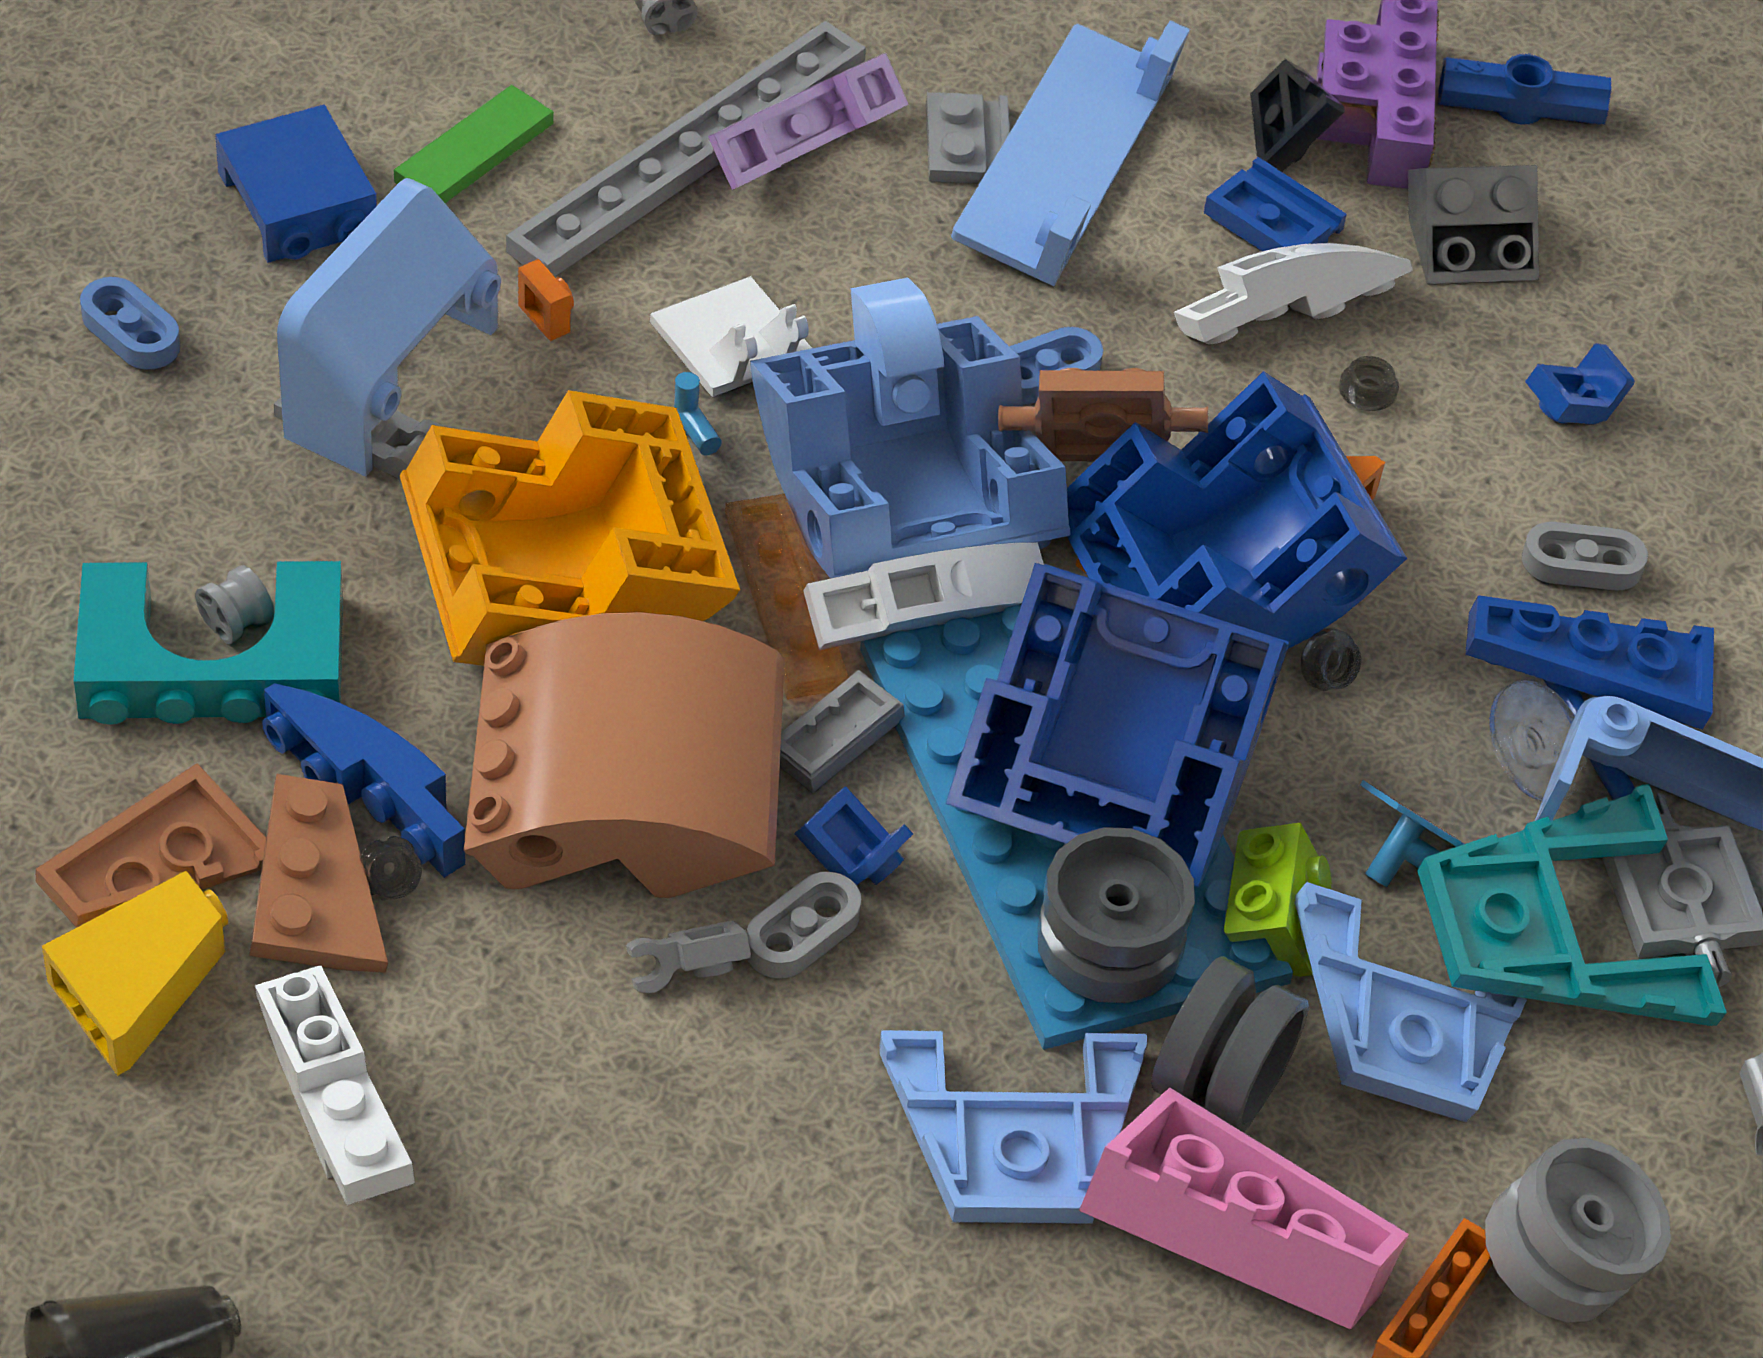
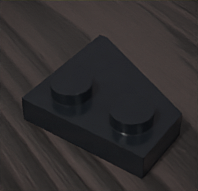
(1290, 114)

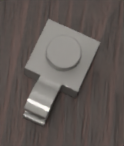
(703, 949)

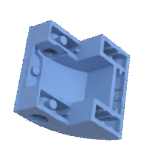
(914, 484)

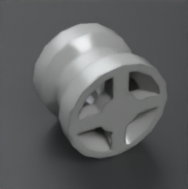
(667, 15)
(235, 604)

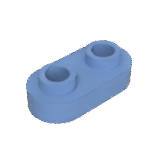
(135, 324)
(1050, 351)

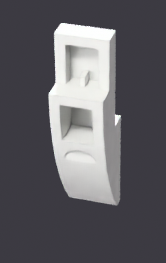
(1304, 276)
(920, 592)
(333, 1086)

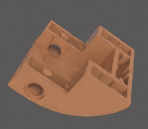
(627, 747)

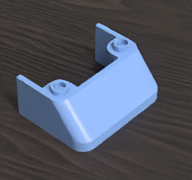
(367, 314)
(1662, 756)

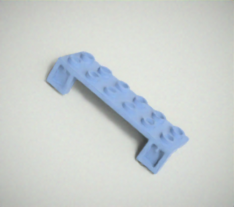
(1067, 150)

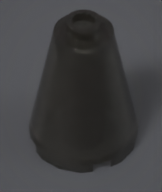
(135, 1325)

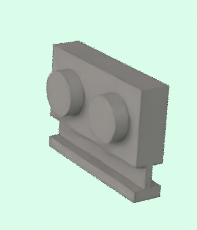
(964, 135)

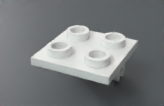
(728, 329)

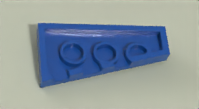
(1589, 654)

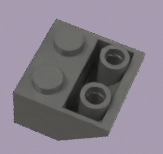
(1475, 223)

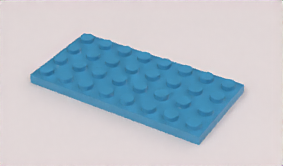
(940, 681)

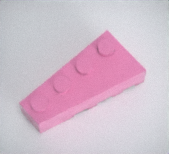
(1242, 1211)

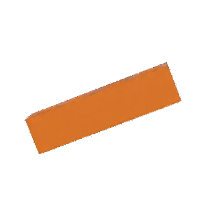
(1437, 1296)

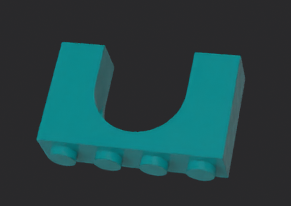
(130, 675)

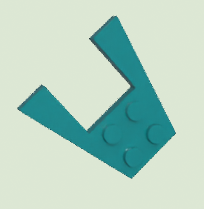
(1511, 931)

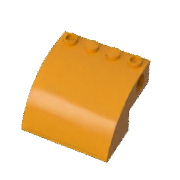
(567, 524)

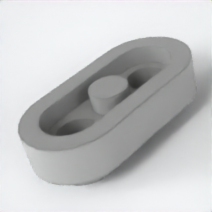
(1583, 555)
(796, 924)

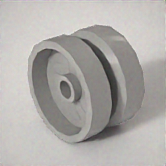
(1577, 1230)

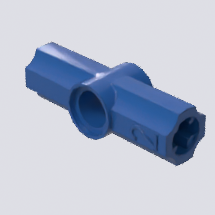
(1524, 90)

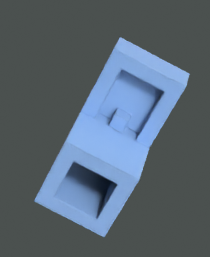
(904, 349)

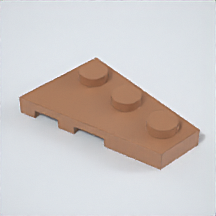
(170, 831)
(312, 885)

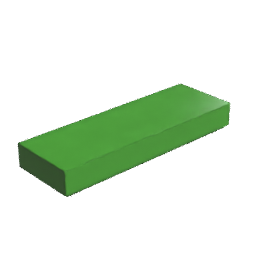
(477, 143)

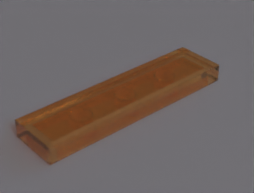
(777, 576)

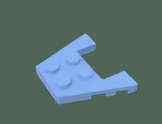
(1396, 1029)
(1013, 1151)

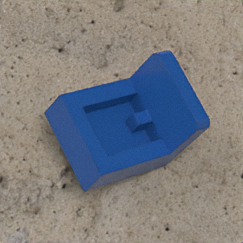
(1583, 392)
(852, 840)

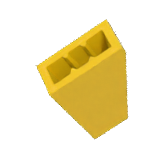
(137, 965)

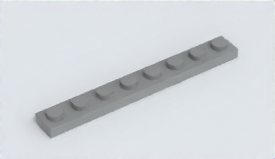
(675, 155)

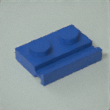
(1273, 209)

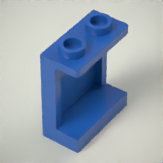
(296, 181)

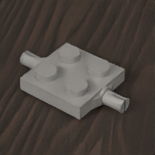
(1688, 895)

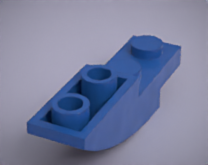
(371, 764)

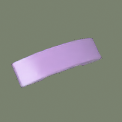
(807, 120)

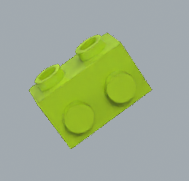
(1266, 876)

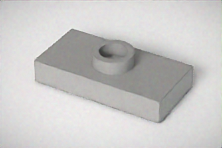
(837, 730)

